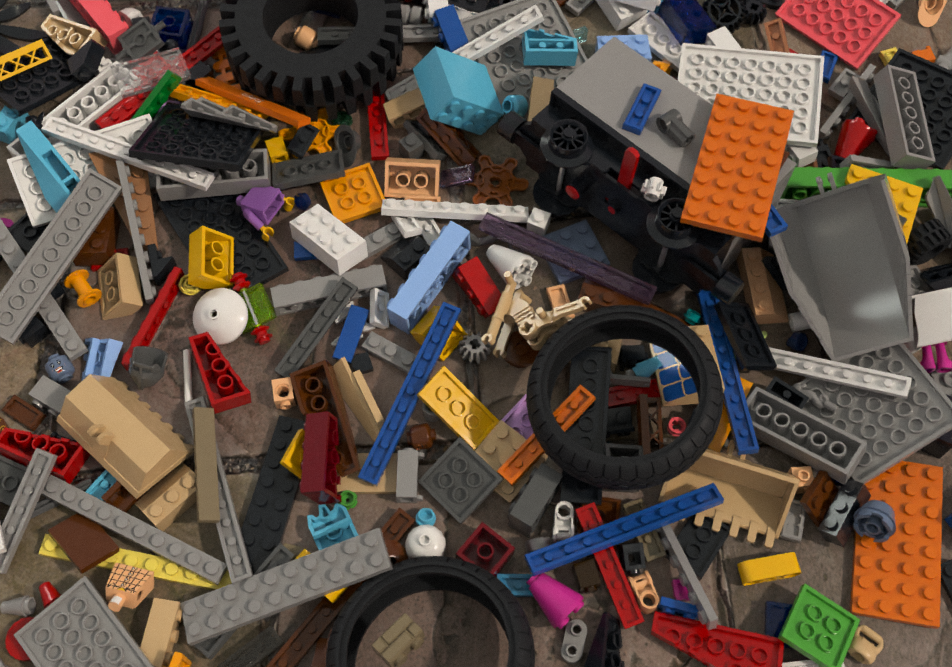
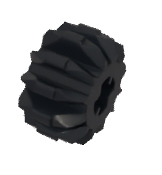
(754, 12)

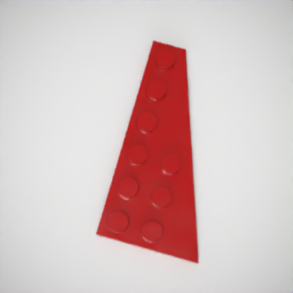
(720, 645)

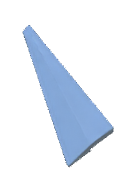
(100, 356)

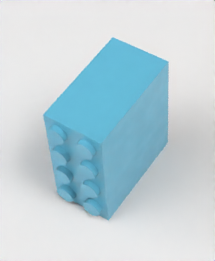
(457, 91)

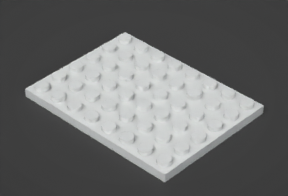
(762, 77)

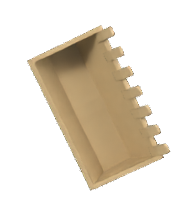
(752, 494)

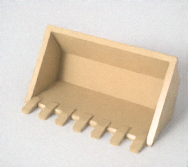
(122, 433)

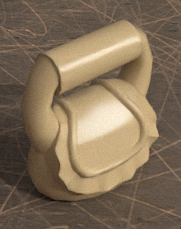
(862, 649)

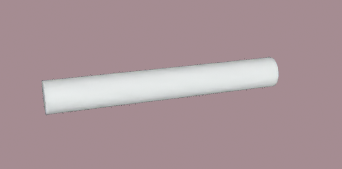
(187, 375)

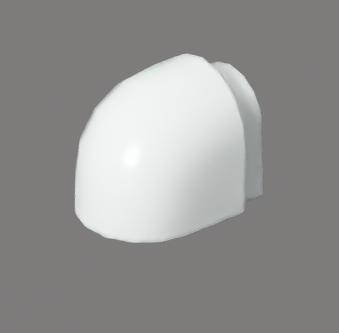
(128, 14)

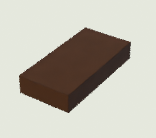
(24, 412)

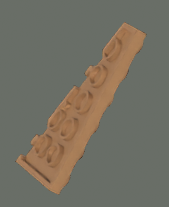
(139, 177)

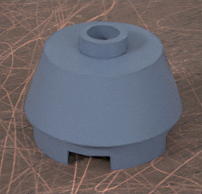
(875, 520)

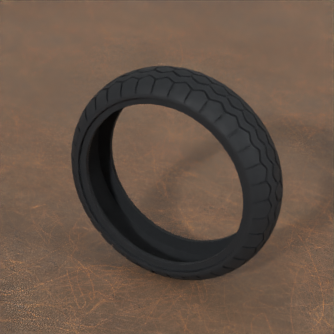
(625, 323)
(425, 575)

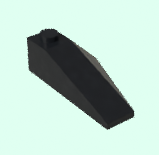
(606, 644)

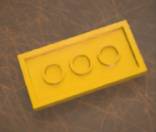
(458, 407)

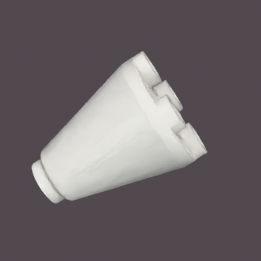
(517, 263)

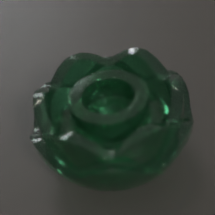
(342, 115)

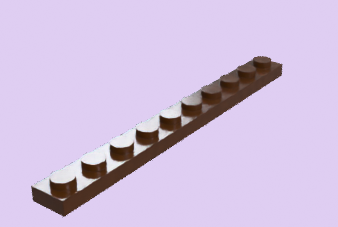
(326, 611)

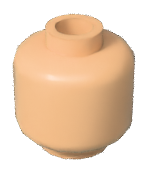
(306, 38)

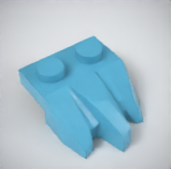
(331, 526)

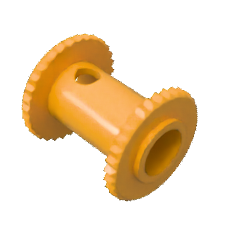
(79, 282)

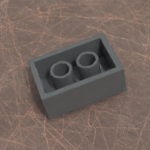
(534, 499)

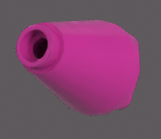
(555, 599)

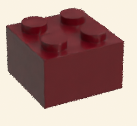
(486, 550)

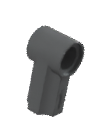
(672, 123)

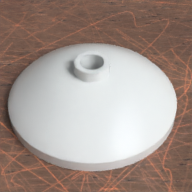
(230, 317)

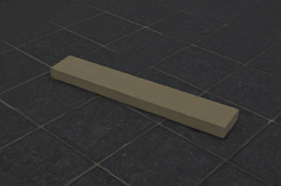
(205, 465)

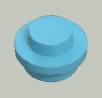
(425, 516)

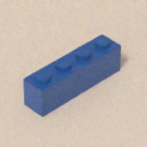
(449, 28)

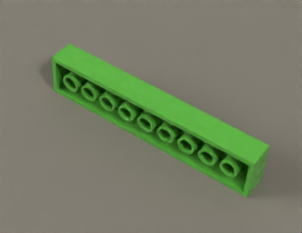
(804, 185)

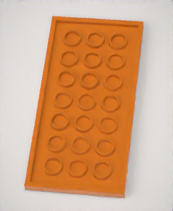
(737, 167)
(902, 575)

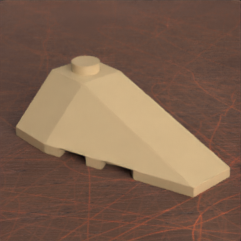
(69, 34)

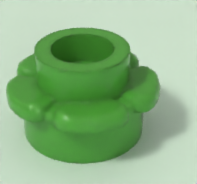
(348, 495)

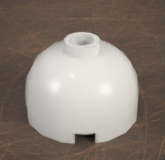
(425, 541)

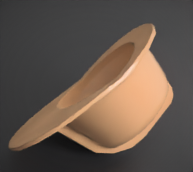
(930, 11)

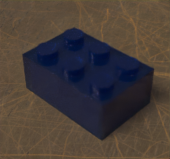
(686, 20)

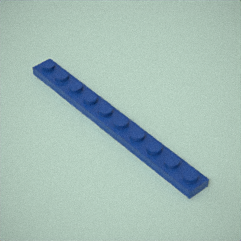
(733, 396)
(407, 399)
(623, 529)

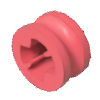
(676, 420)

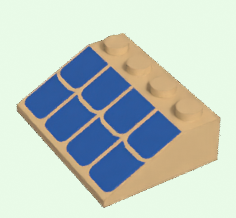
(673, 379)

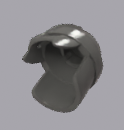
(147, 366)

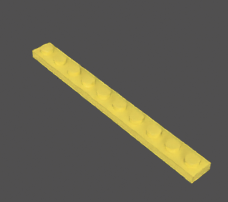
(162, 568)

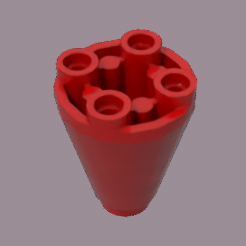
(854, 137)

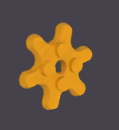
(325, 133)

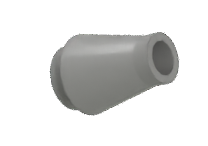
(19, 606)

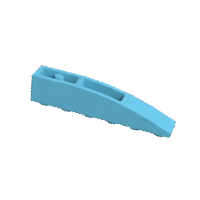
(51, 170)

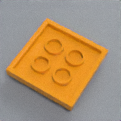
(353, 195)

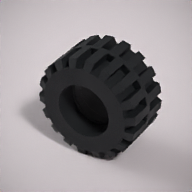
(927, 241)

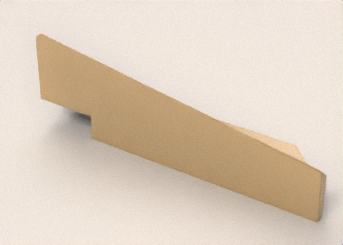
(359, 398)

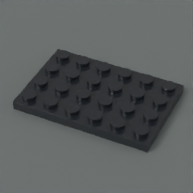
(40, 83)

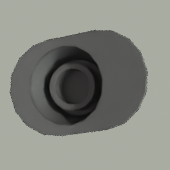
(348, 141)

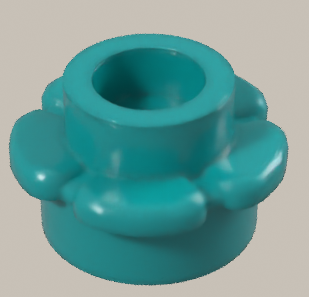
(692, 316)

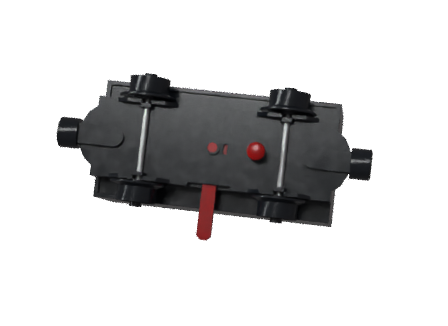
(601, 167)

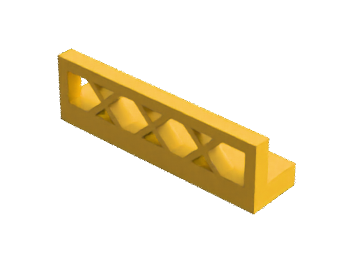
(21, 52)

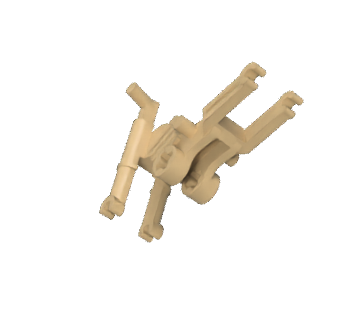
(530, 323)

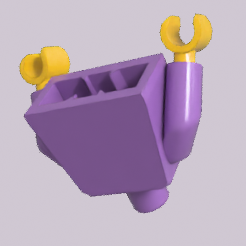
(262, 205)

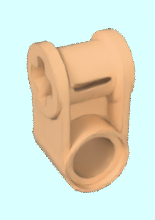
(643, 588)

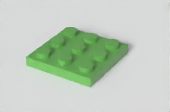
(819, 628)

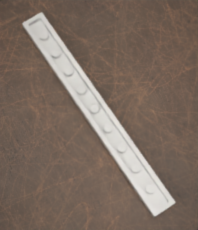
(481, 45)
(119, 149)

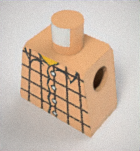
(128, 586)

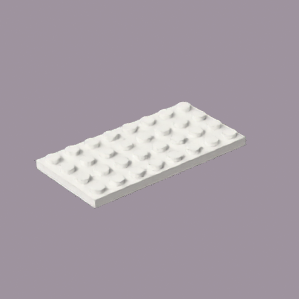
(77, 158)

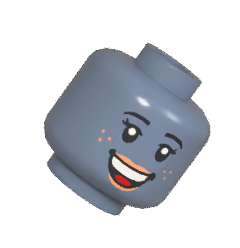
(59, 368)

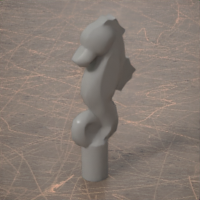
(820, 401)

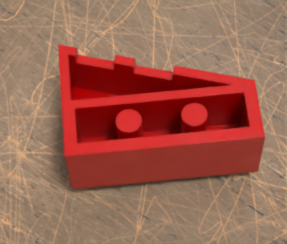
(478, 286)

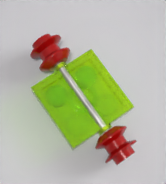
(258, 305)

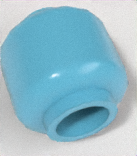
(515, 103)

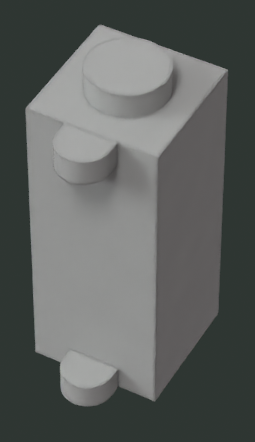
(408, 476)

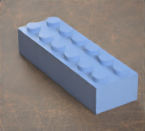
(429, 277)

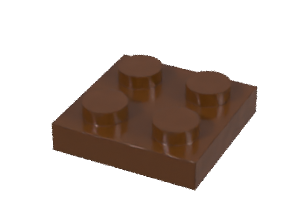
(819, 497)

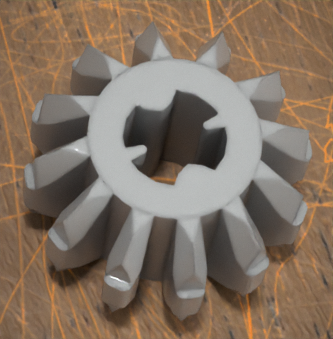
(467, 351)

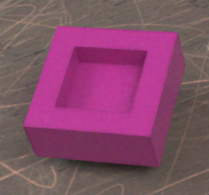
(680, 592)

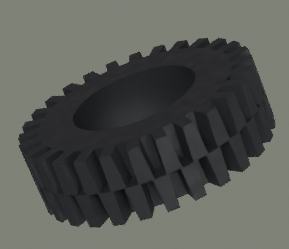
(313, 79)

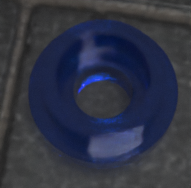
(302, 201)

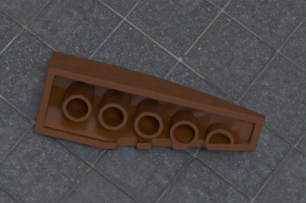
(603, 297)
(318, 392)

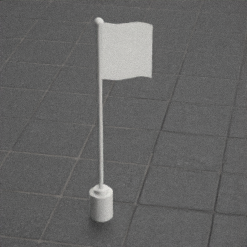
(931, 317)

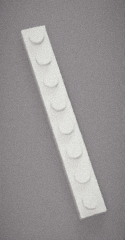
(452, 210)
(842, 373)

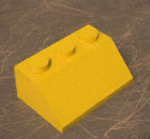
(210, 259)

